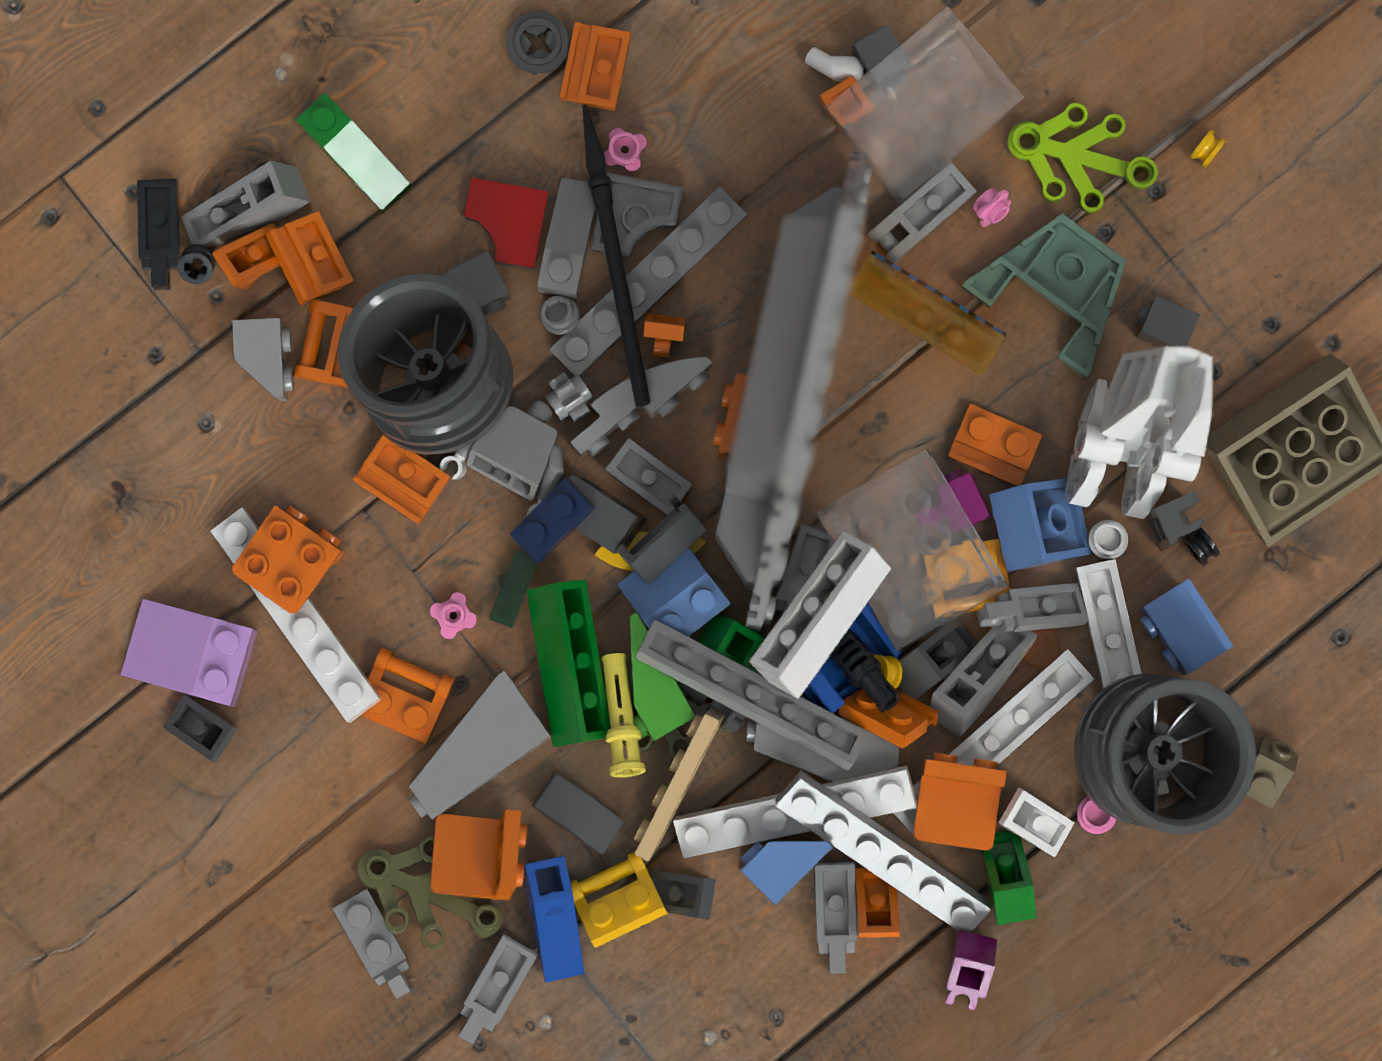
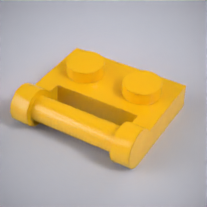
(622, 909)

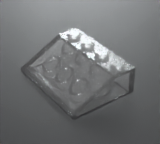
(924, 105)
(926, 541)

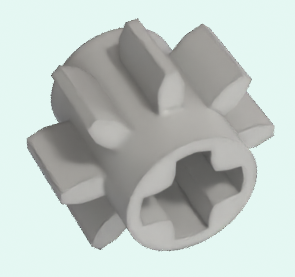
(569, 397)

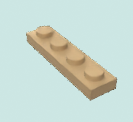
(669, 798)

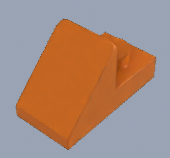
(247, 258)
(875, 906)

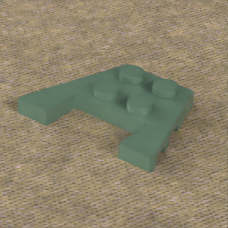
(1068, 271)

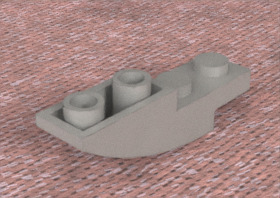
(618, 408)

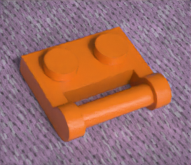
(306, 368)
(401, 709)

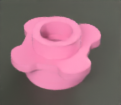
(635, 144)
(992, 206)
(464, 618)

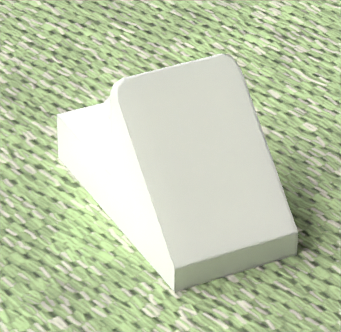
(1036, 822)

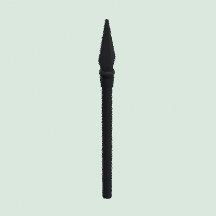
(603, 201)

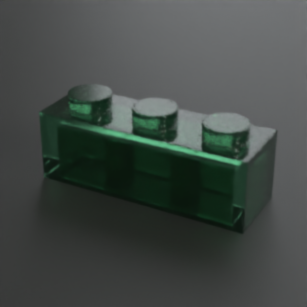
(514, 590)

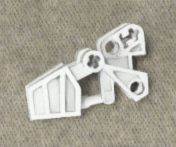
(1134, 426)

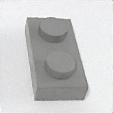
(647, 476)

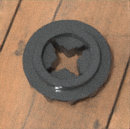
(535, 25)

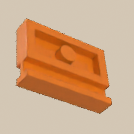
(595, 66)
(309, 258)
(733, 401)
(994, 446)
(402, 479)
(898, 725)

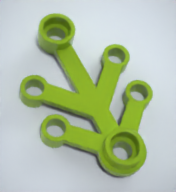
(1075, 155)

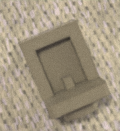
(1272, 772)

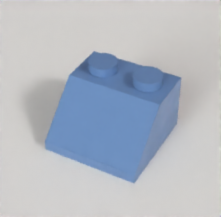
(1038, 525)
(679, 597)
(1184, 628)
(781, 865)

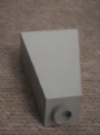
(483, 745)
(873, 756)

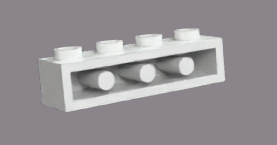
(820, 614)

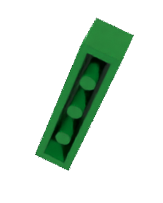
(569, 662)

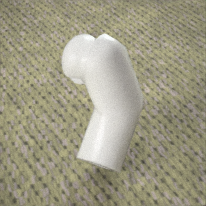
(835, 67)

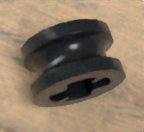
(186, 261)
(1201, 546)

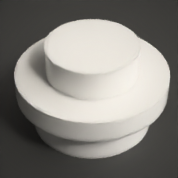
(1108, 539)

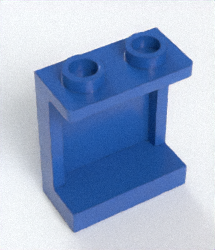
(829, 684)

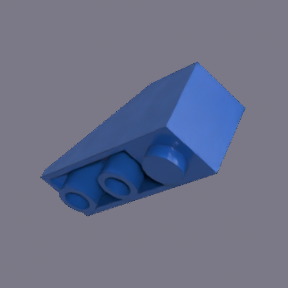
(553, 918)

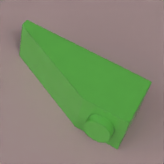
(656, 695)

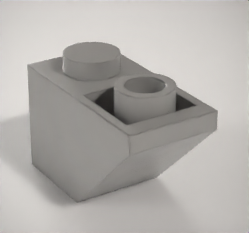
(261, 351)

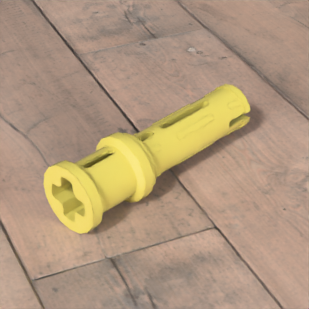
(621, 736)

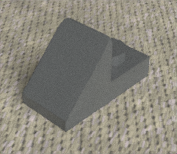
(200, 728)
(684, 893)

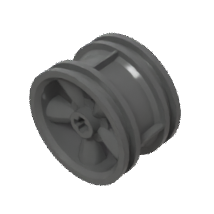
(454, 397)
(1210, 789)

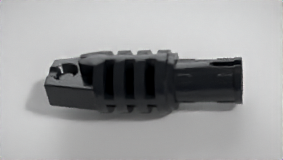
(864, 670)

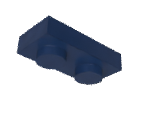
(552, 520)

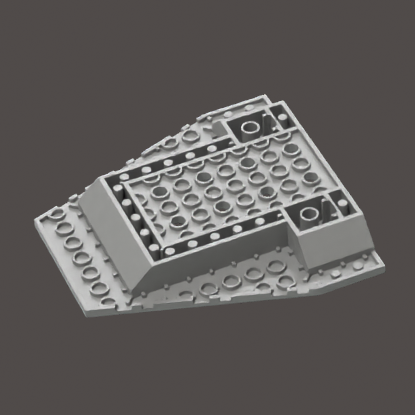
(785, 374)

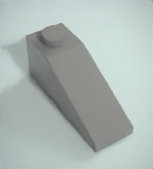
(247, 205)
(567, 240)
(979, 678)

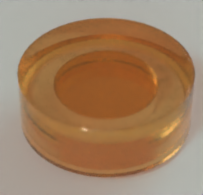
(1044, 649)

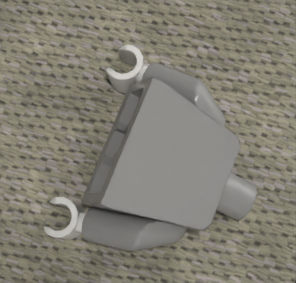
(516, 453)

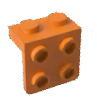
(287, 558)
(958, 802)
(478, 855)

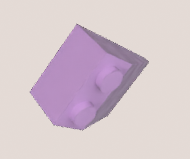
(189, 652)

